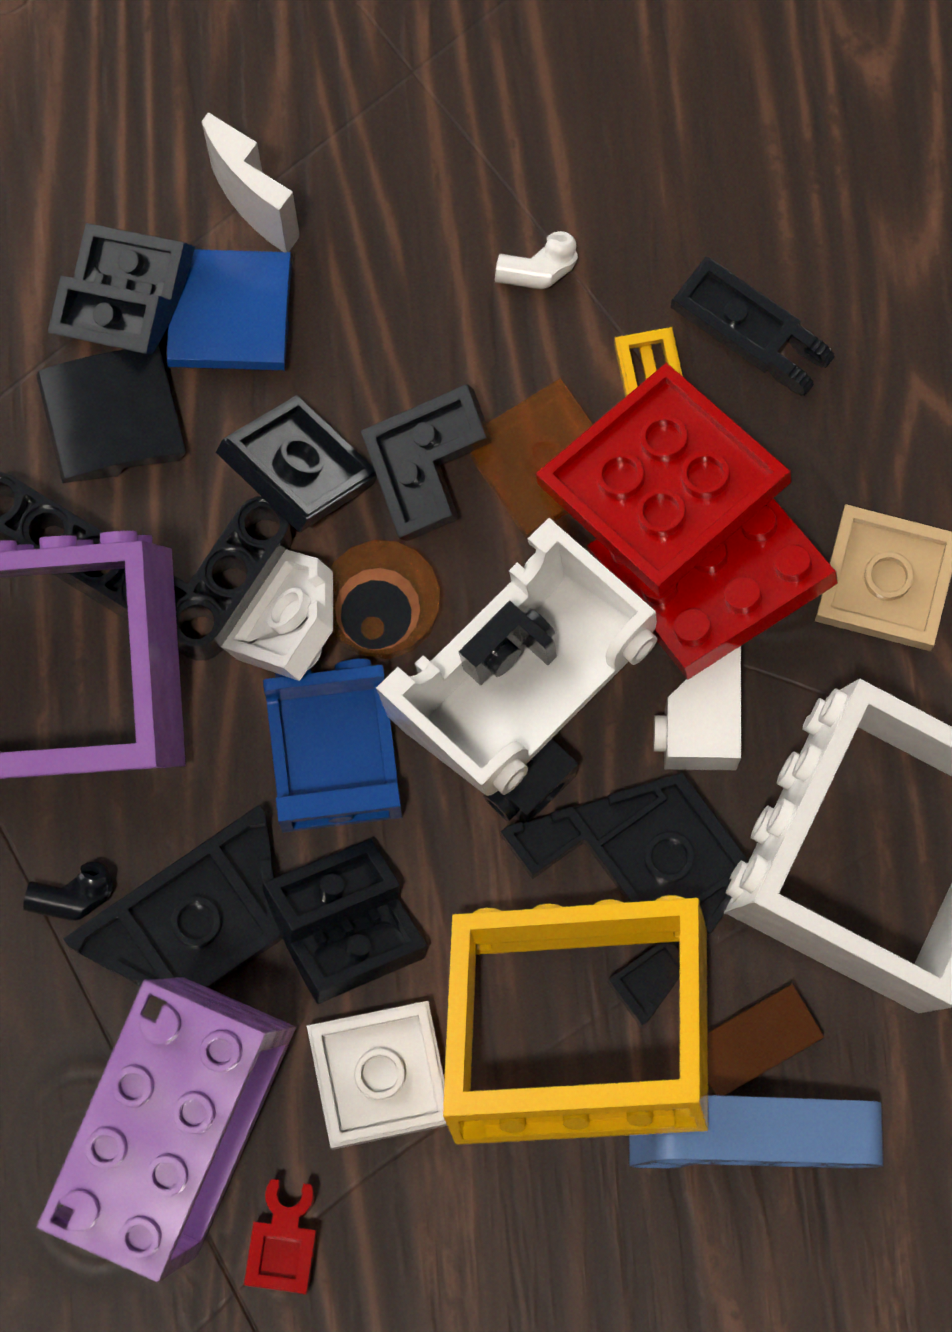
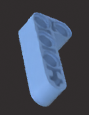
(771, 1134)

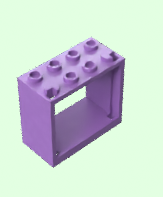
(151, 649)
(166, 1128)

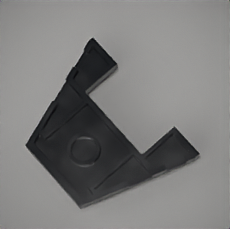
(651, 846)

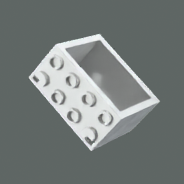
(782, 830)

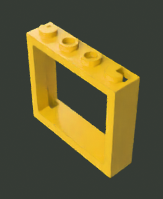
(578, 1109)

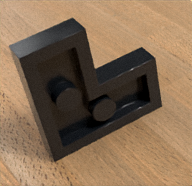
(409, 457)

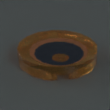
(383, 599)

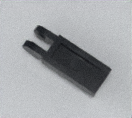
(749, 324)

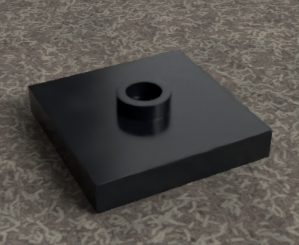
(297, 463)

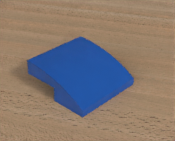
(232, 312)

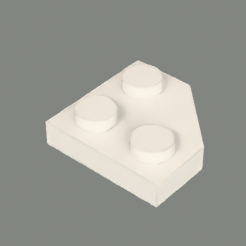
(286, 618)

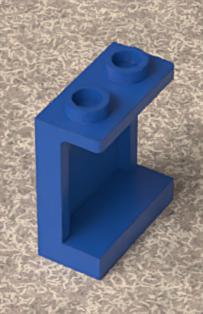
(332, 748)

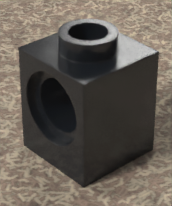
(546, 777)

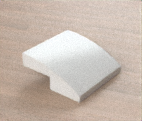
(254, 195)

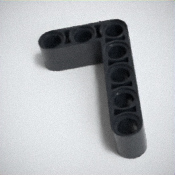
(198, 598)

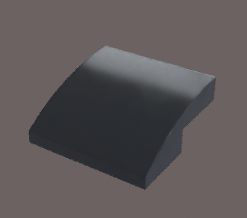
(121, 289)
(110, 414)
(344, 921)

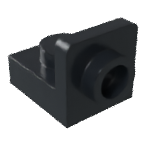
(498, 642)

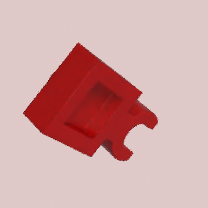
(281, 1251)

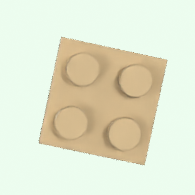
(888, 578)

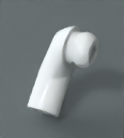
(543, 268)

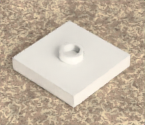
(378, 1074)

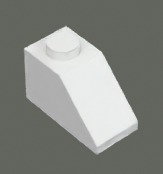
(703, 719)

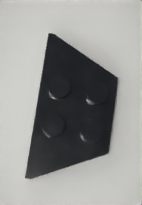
(194, 916)

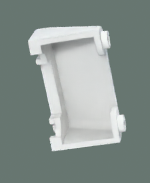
(501, 725)

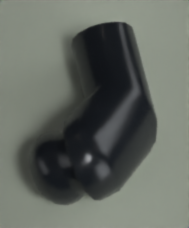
(75, 899)

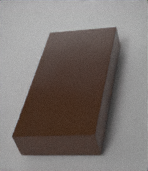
(759, 1040)

